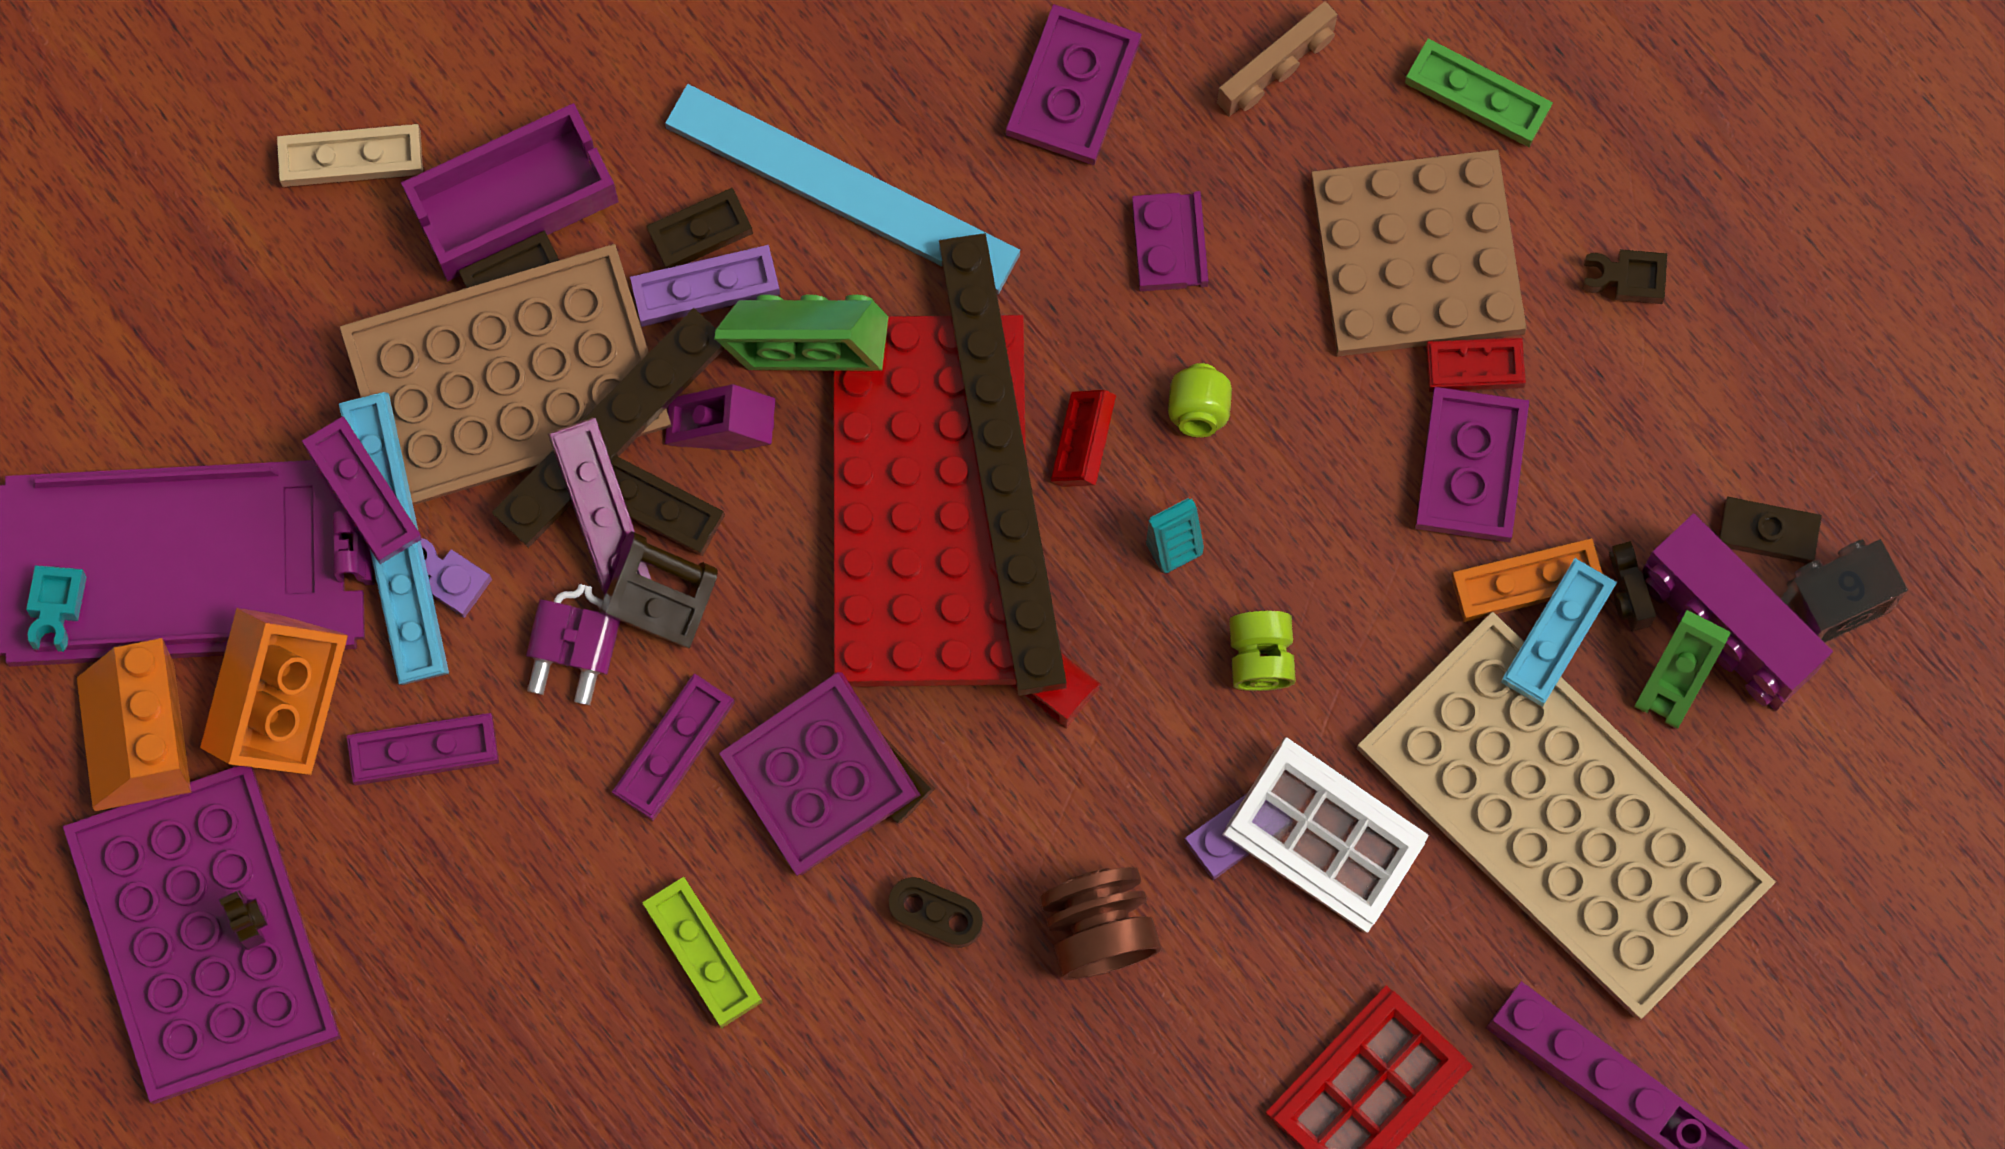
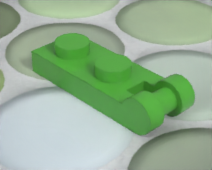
(1682, 668)

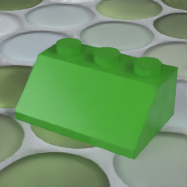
(806, 333)

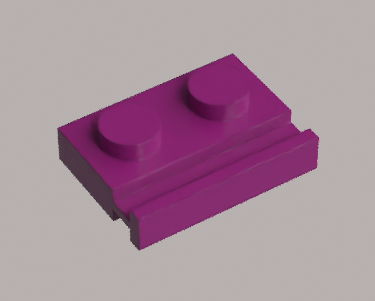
(1169, 241)

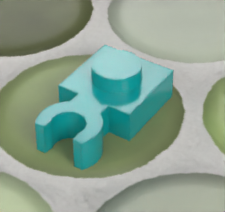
(54, 597)

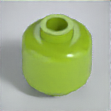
(1199, 400)

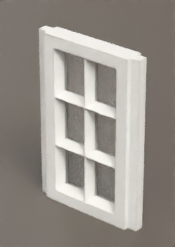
(1325, 835)

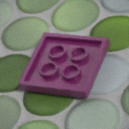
(819, 774)

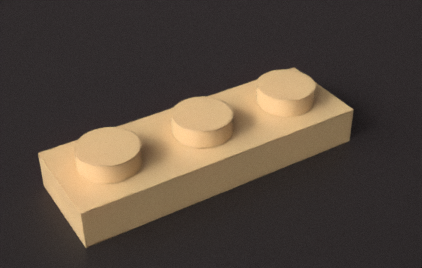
(350, 155)

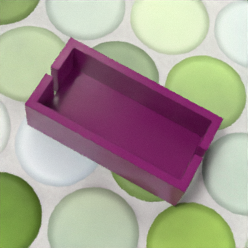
(510, 190)
(1766, 639)

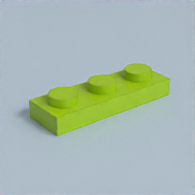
(702, 952)

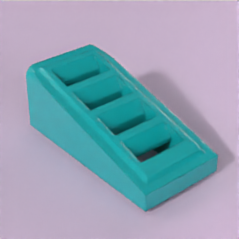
(1175, 536)

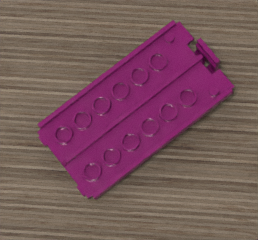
(178, 555)

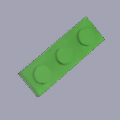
(1478, 92)

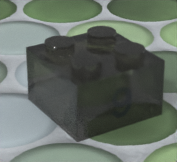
(1846, 591)

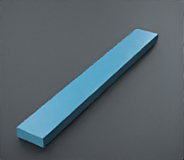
(826, 180)

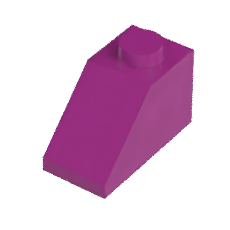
(721, 419)

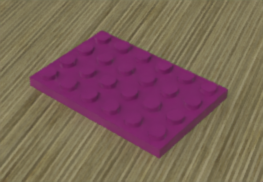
(182, 978)

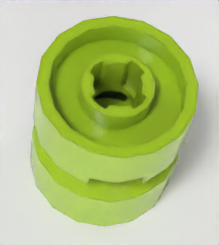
(1262, 634)

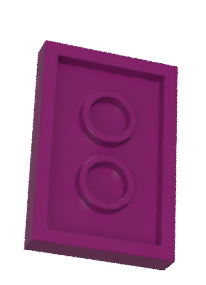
(1073, 84)
(1472, 464)

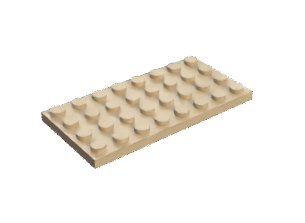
(1566, 820)

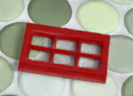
(1371, 1081)

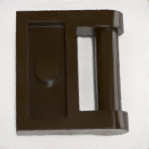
(653, 605)

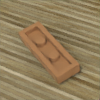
(1278, 60)

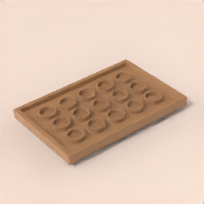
(499, 368)

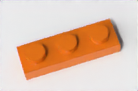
(1518, 580)

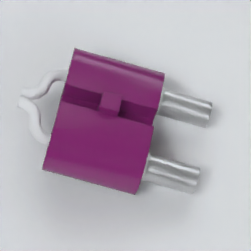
(571, 639)

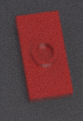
(1476, 364)
(1083, 438)

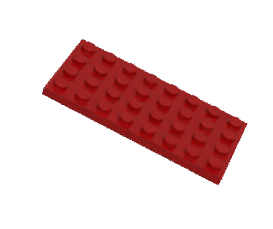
(911, 520)

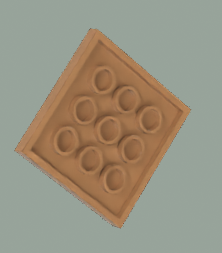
(1418, 252)

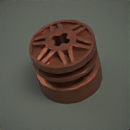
(1097, 913)

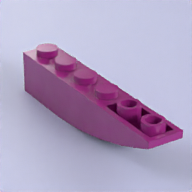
(1603, 1075)

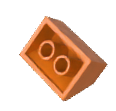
(273, 692)
(133, 726)

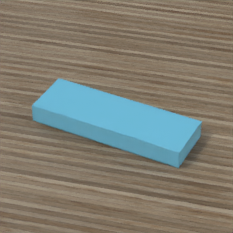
(1558, 632)

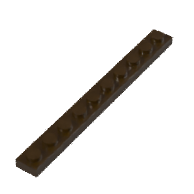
(1002, 465)

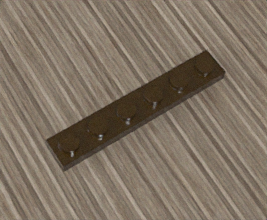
(620, 418)

